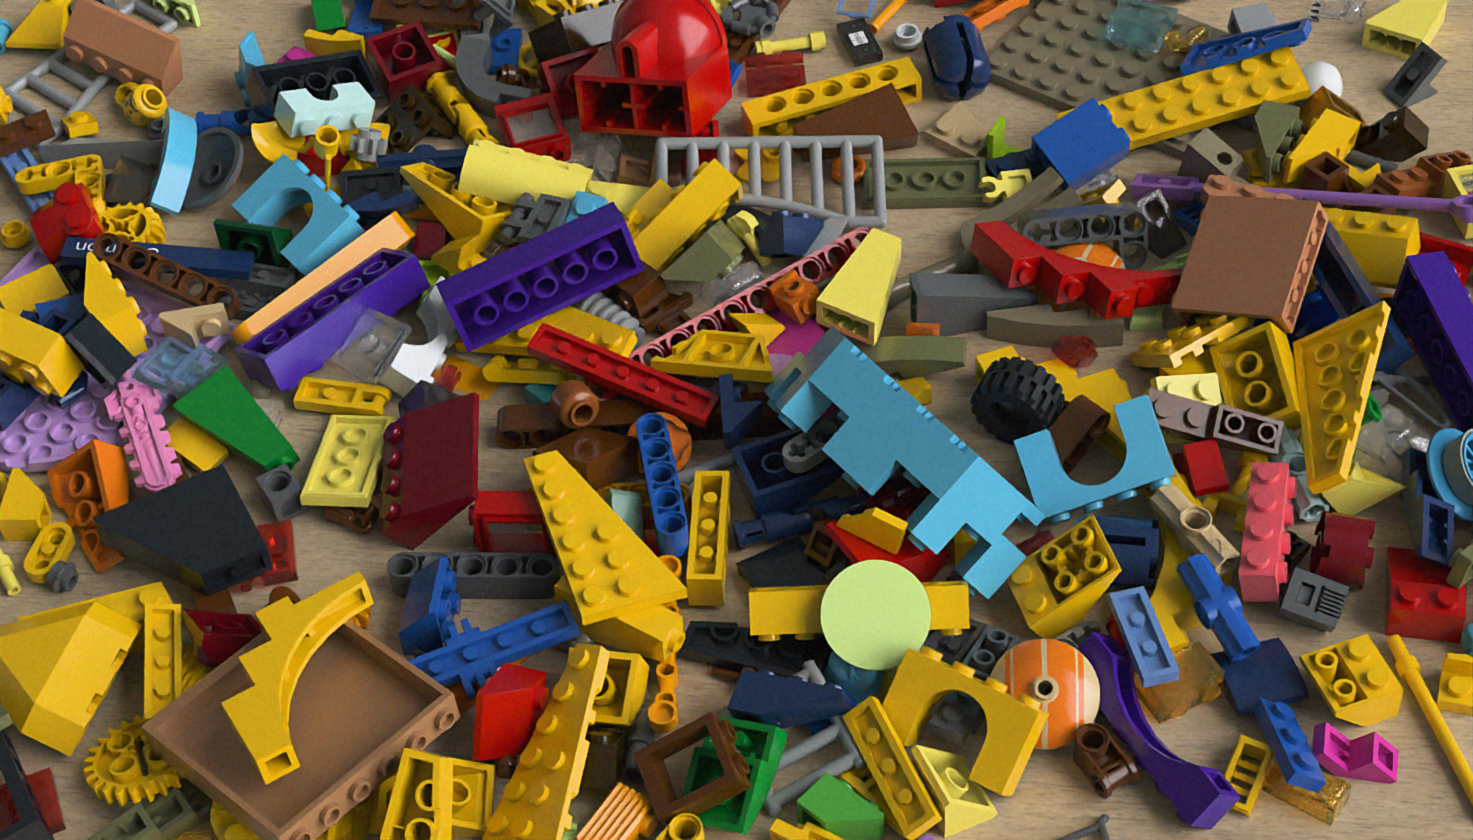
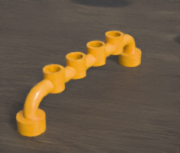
(664, 711)

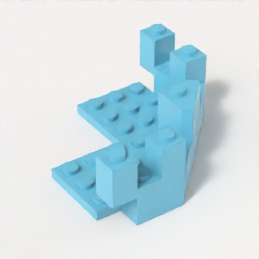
(893, 429)

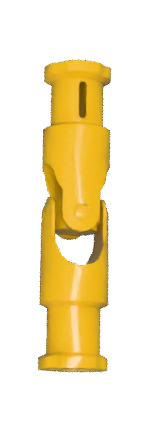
(458, 109)

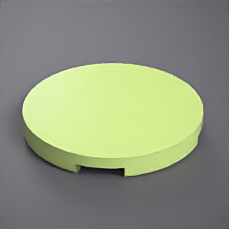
(875, 614)

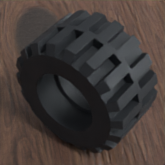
(1016, 399)

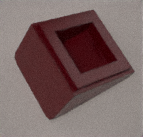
(429, 239)

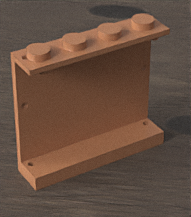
(1251, 259)

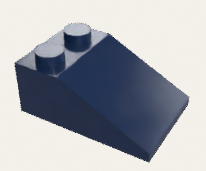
(768, 482)

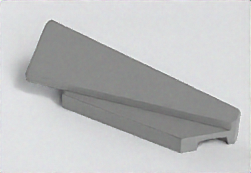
(110, 151)

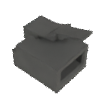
(1312, 600)

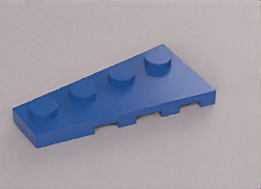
(1244, 45)

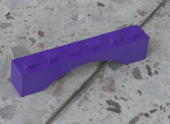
(1196, 791)

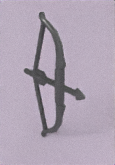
(1414, 385)

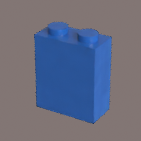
(1081, 144)

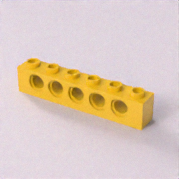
(780, 111)

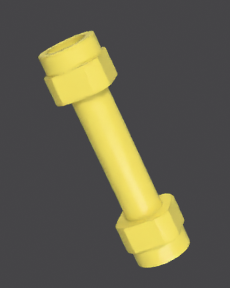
(815, 41)

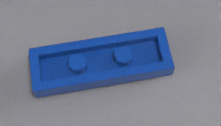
(1289, 745)

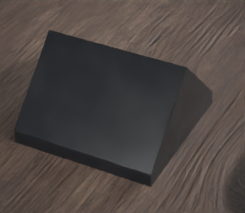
(99, 351)

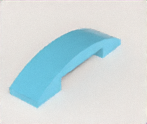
(175, 163)

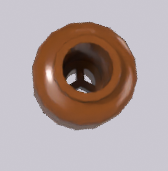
(574, 404)

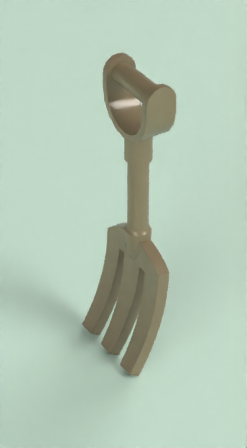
(1008, 211)

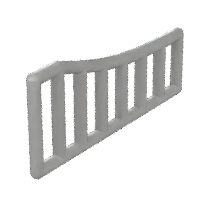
(91, 88)
(784, 144)

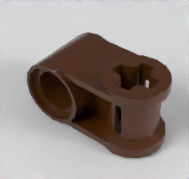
(1106, 765)

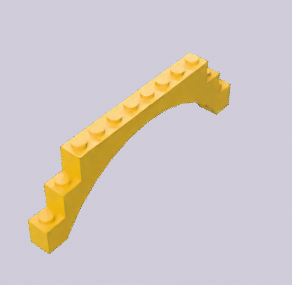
(1170, 598)

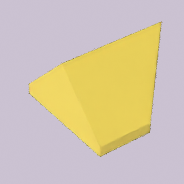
(1360, 490)

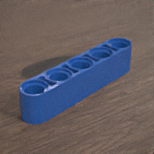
(662, 485)

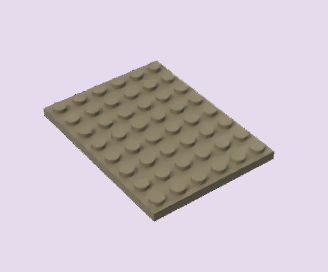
(1064, 62)

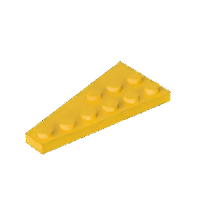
(1188, 342)
(1333, 389)
(599, 554)
(553, 762)

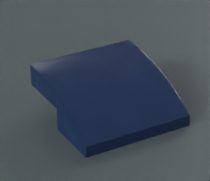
(1264, 674)

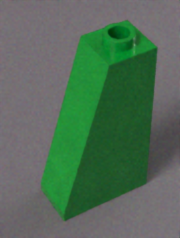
(236, 421)

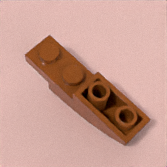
(1425, 178)

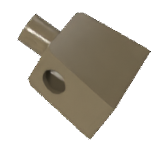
(1210, 155)

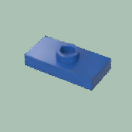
(506, 48)

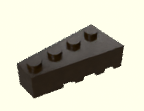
(574, 31)

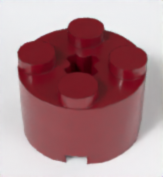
(1342, 548)

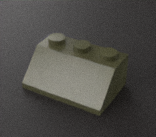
(710, 256)

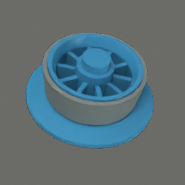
(1451, 469)

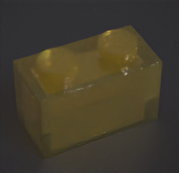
(1198, 683)

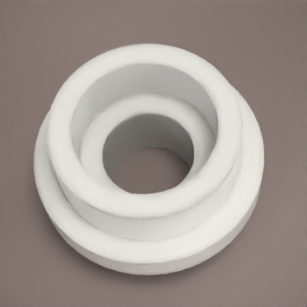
(907, 36)

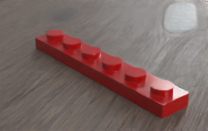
(623, 375)

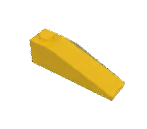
(457, 211)

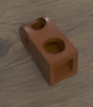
(821, 545)

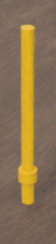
(1410, 670)

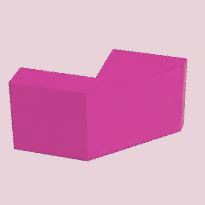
(1361, 758)

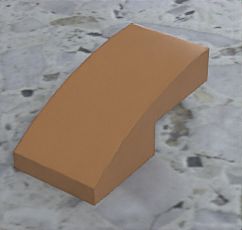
(642, 172)

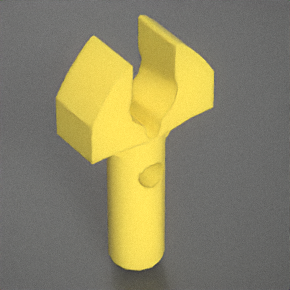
(743, 227)

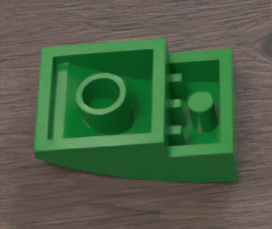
(762, 748)

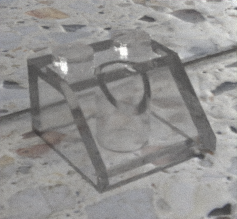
(1382, 443)

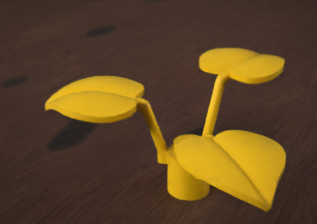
(273, 141)

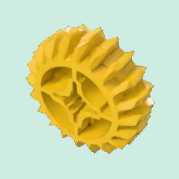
(134, 223)

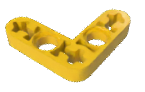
(49, 176)

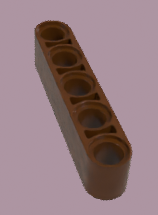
(154, 268)

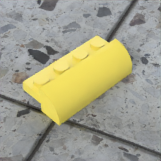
(509, 172)

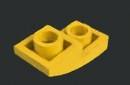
(326, 44)
(196, 446)

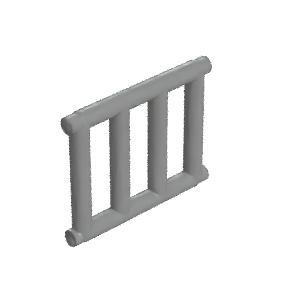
(837, 730)

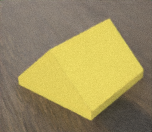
(956, 797)

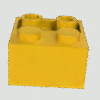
(1355, 681)

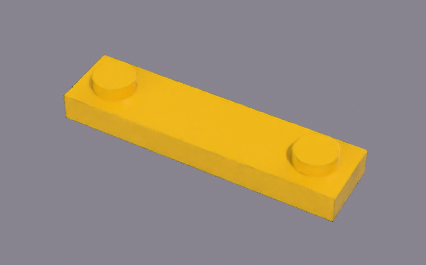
(161, 657)
(892, 768)

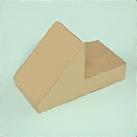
(195, 323)

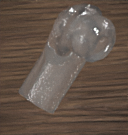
(1104, 178)

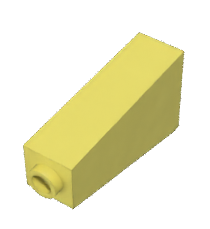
(862, 288)

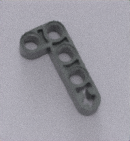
(1081, 230)

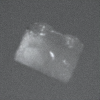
(598, 152)

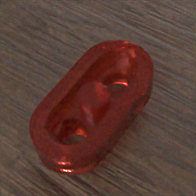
(1075, 350)

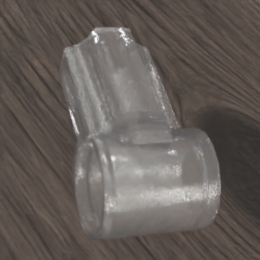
(732, 284)

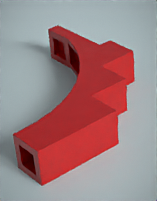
(1066, 279)

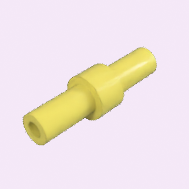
(7, 575)

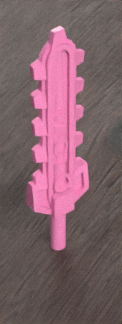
(136, 407)

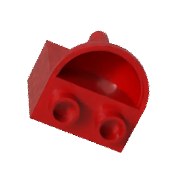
(658, 72)

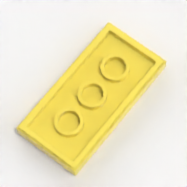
(347, 462)

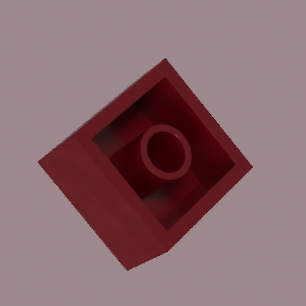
(402, 59)

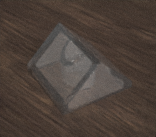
(370, 345)

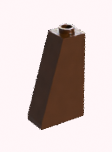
(873, 113)

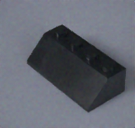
(312, 73)

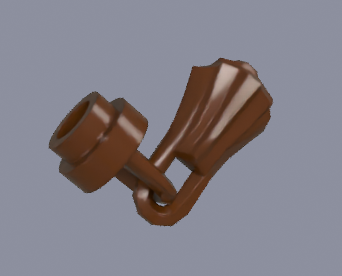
(507, 73)
(348, 515)

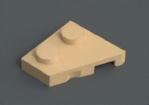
(958, 133)

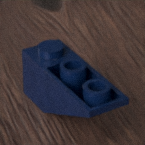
(785, 701)

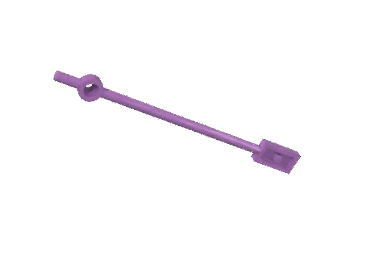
(1184, 188)

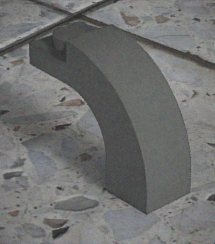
(481, 91)

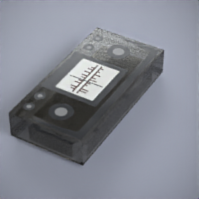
(859, 42)

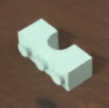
(303, 114)

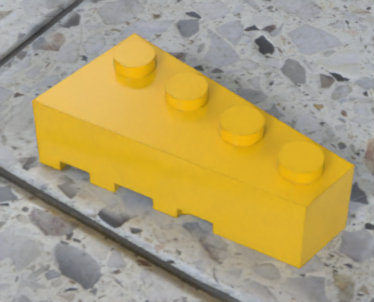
(687, 215)

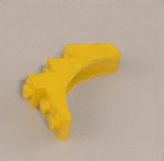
(272, 669)

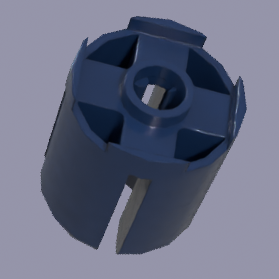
(956, 58)
(1134, 547)

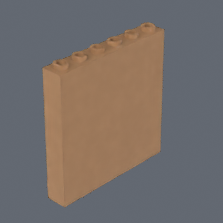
(345, 722)

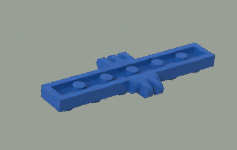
(477, 654)

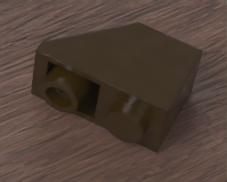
(1394, 136)
(604, 757)

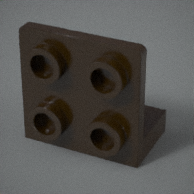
(412, 118)

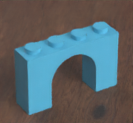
(287, 186)
(1145, 465)

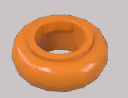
(859, 167)

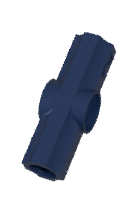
(447, 160)

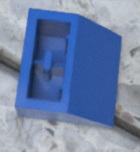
(429, 608)

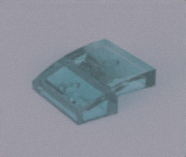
(1140, 24)
(177, 367)

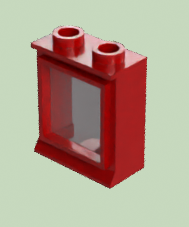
(534, 127)
(509, 523)

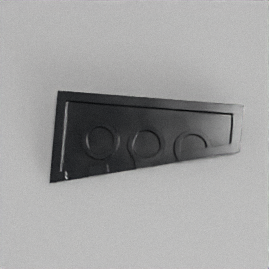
(734, 648)

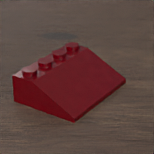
(429, 469)

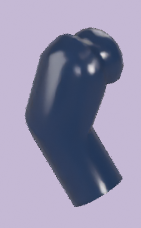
(76, 391)

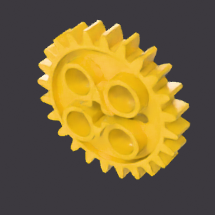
(118, 767)

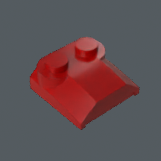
(67, 214)

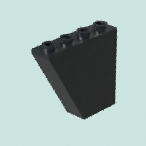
(190, 533)

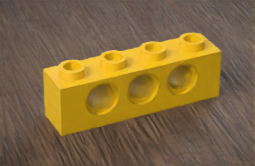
(709, 538)

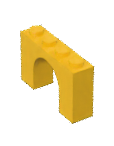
(1011, 721)

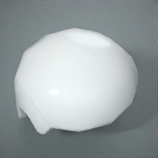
(1324, 74)

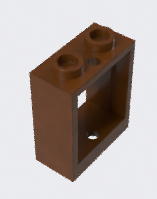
(657, 779)

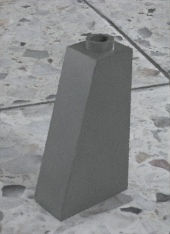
(961, 300)

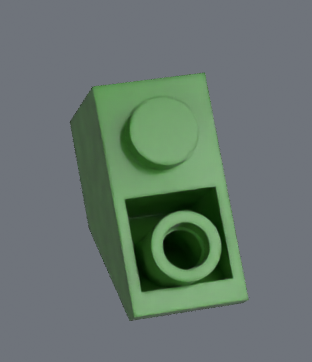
(840, 810)

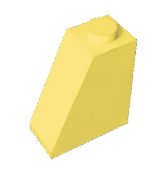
(1404, 26)

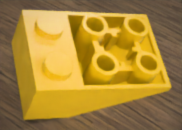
(109, 304)
(1064, 579)

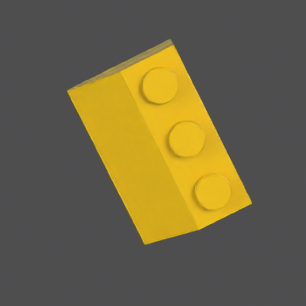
(1377, 242)
(1259, 374)

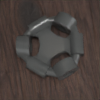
(755, 18)

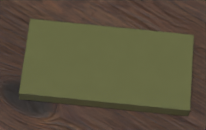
(929, 183)

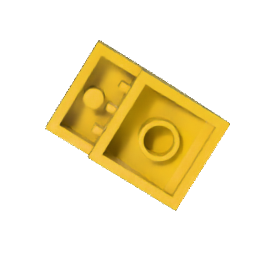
(470, 800)

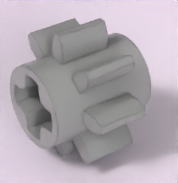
(368, 144)

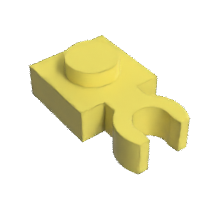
(1005, 185)

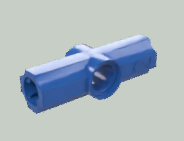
(1218, 607)

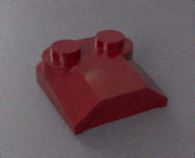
(219, 634)

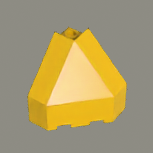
(61, 670)

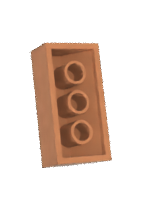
(122, 46)

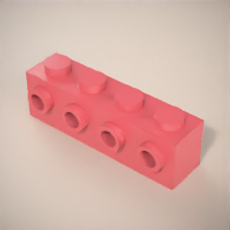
(1266, 532)

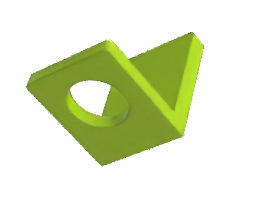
(996, 141)

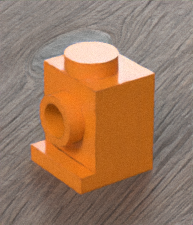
(795, 296)

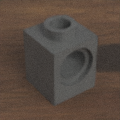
(281, 493)

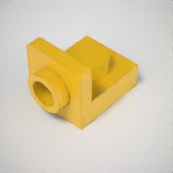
(1456, 684)

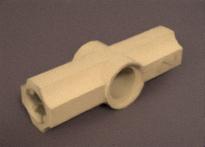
(1194, 528)

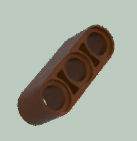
(1077, 430)

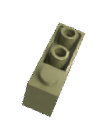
(1274, 135)

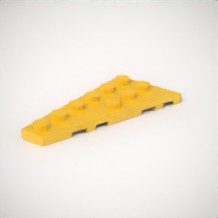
(569, 320)

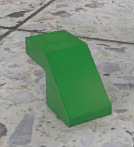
(328, 14)

